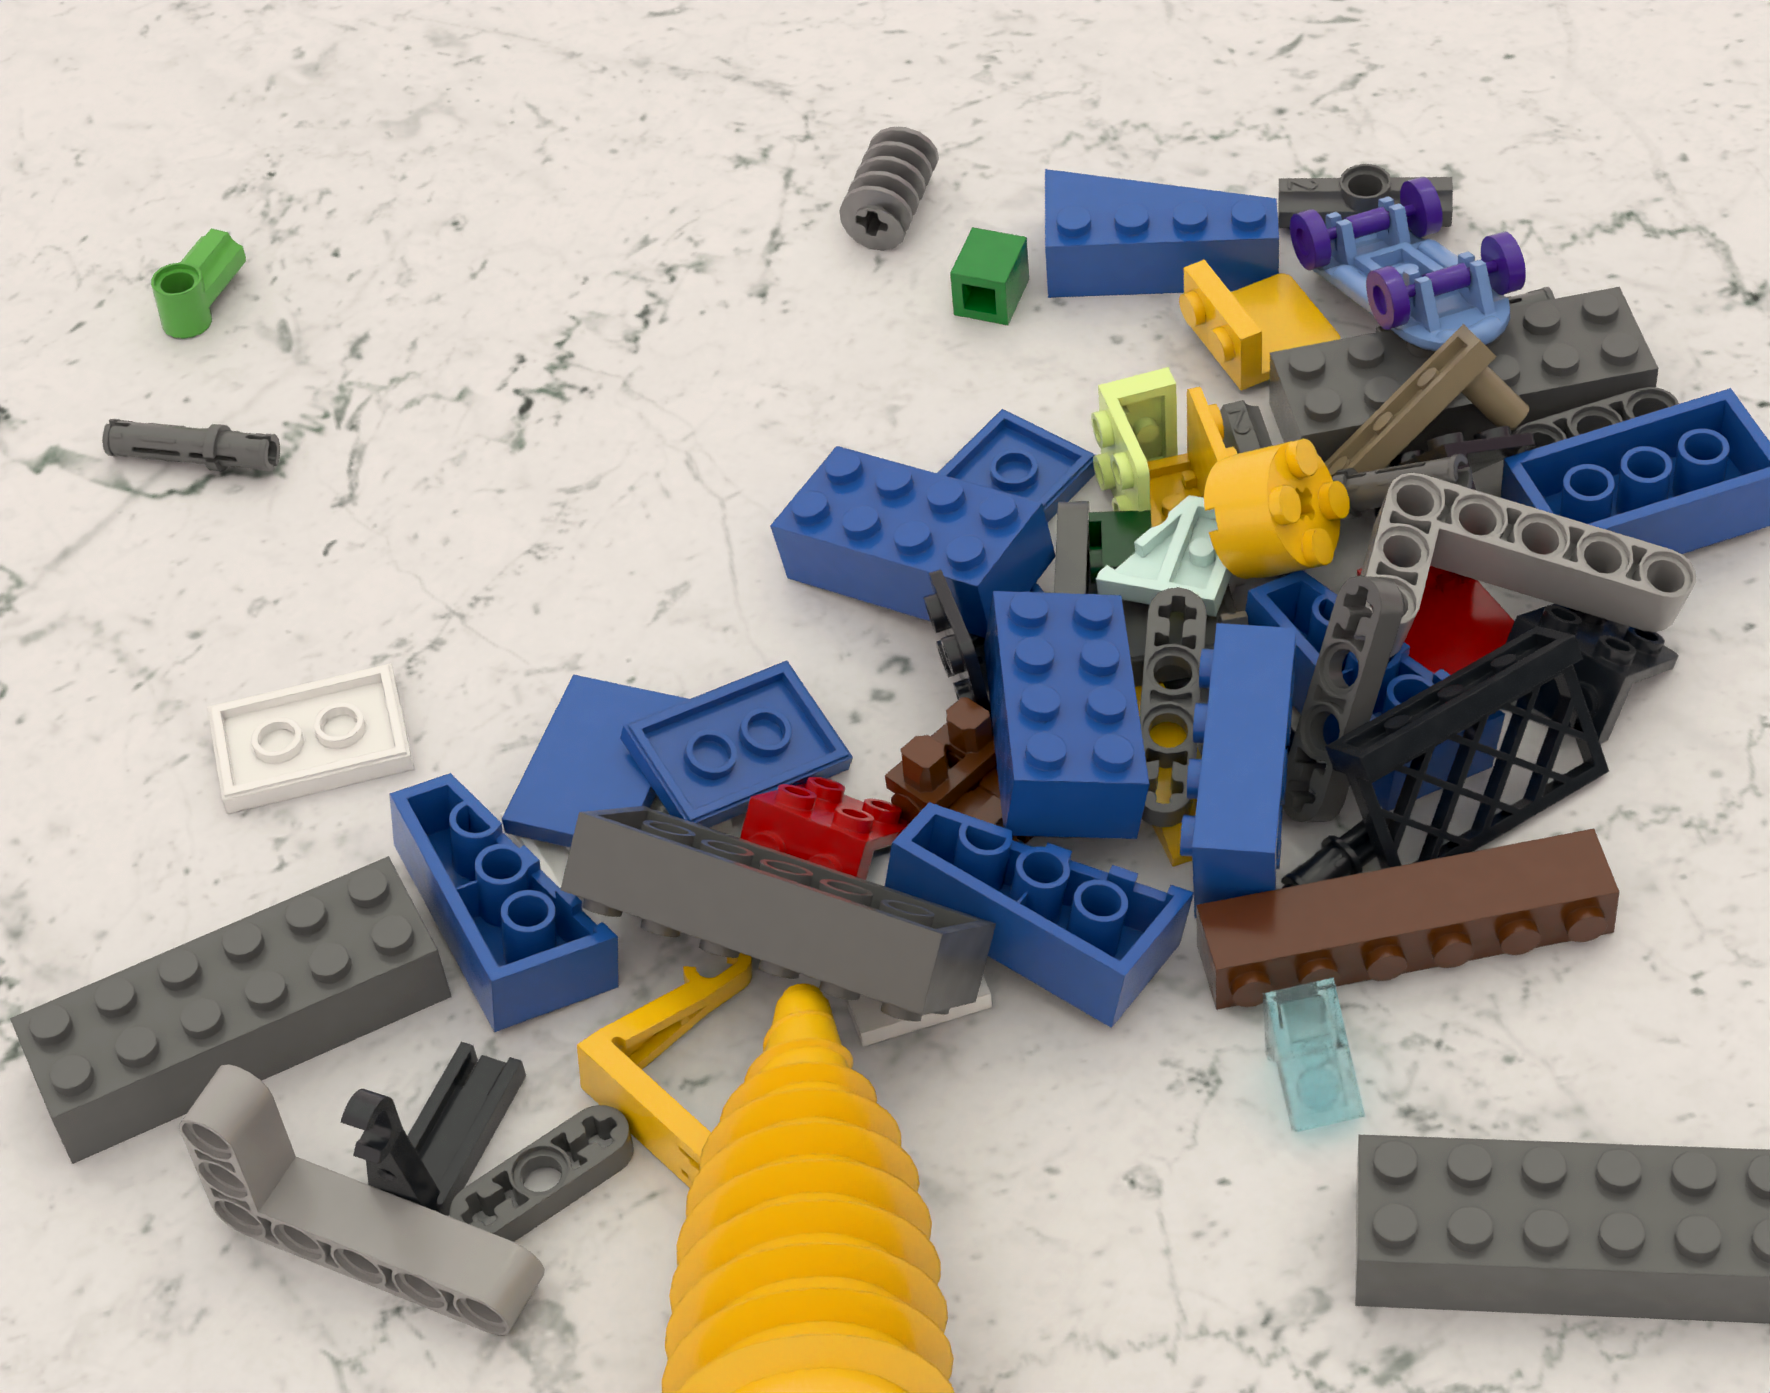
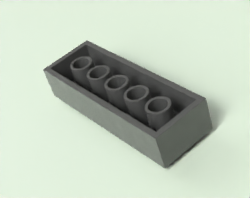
(1550, 355)
(778, 910)
(240, 996)
(1563, 1228)

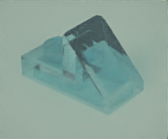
(1311, 1054)

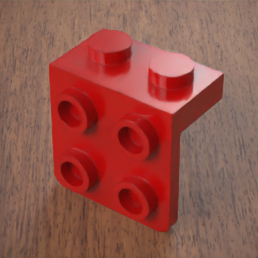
(1455, 623)
(823, 825)

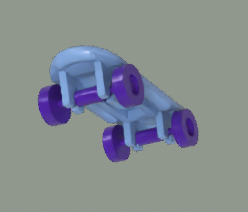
(1407, 280)

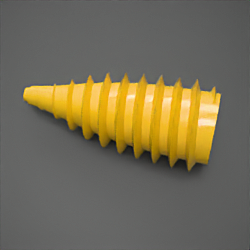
(806, 1234)

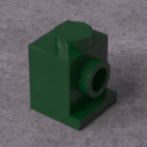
(1114, 536)

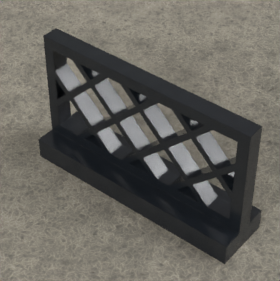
(1461, 704)

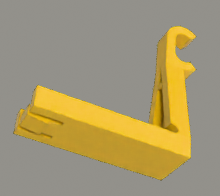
(617, 1053)

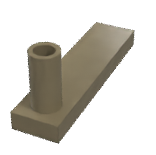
(1453, 369)

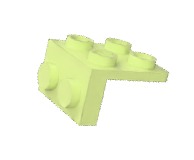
(1131, 428)

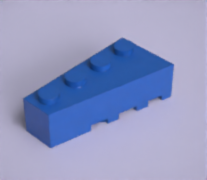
(1140, 235)
(1307, 605)
(1242, 762)
(501, 916)
(1057, 921)

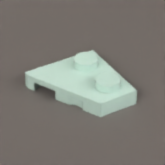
(1172, 557)

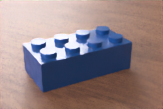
(1661, 477)
(885, 525)
(1065, 716)

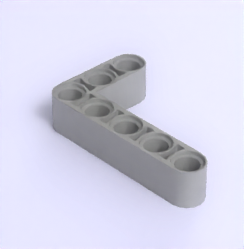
(1523, 551)
(344, 1223)

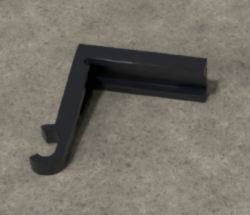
(447, 1135)

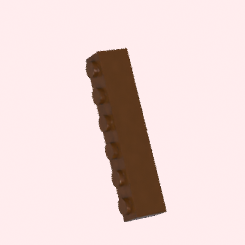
(1408, 918)

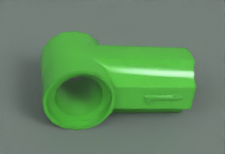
(189, 287)

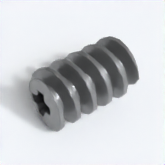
(888, 187)

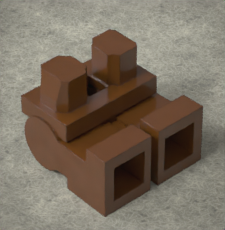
(951, 768)

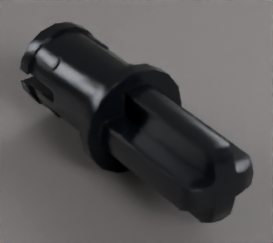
(1336, 858)

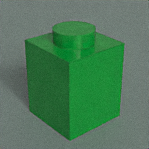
(989, 276)

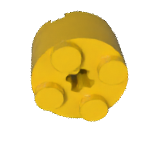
(1275, 510)

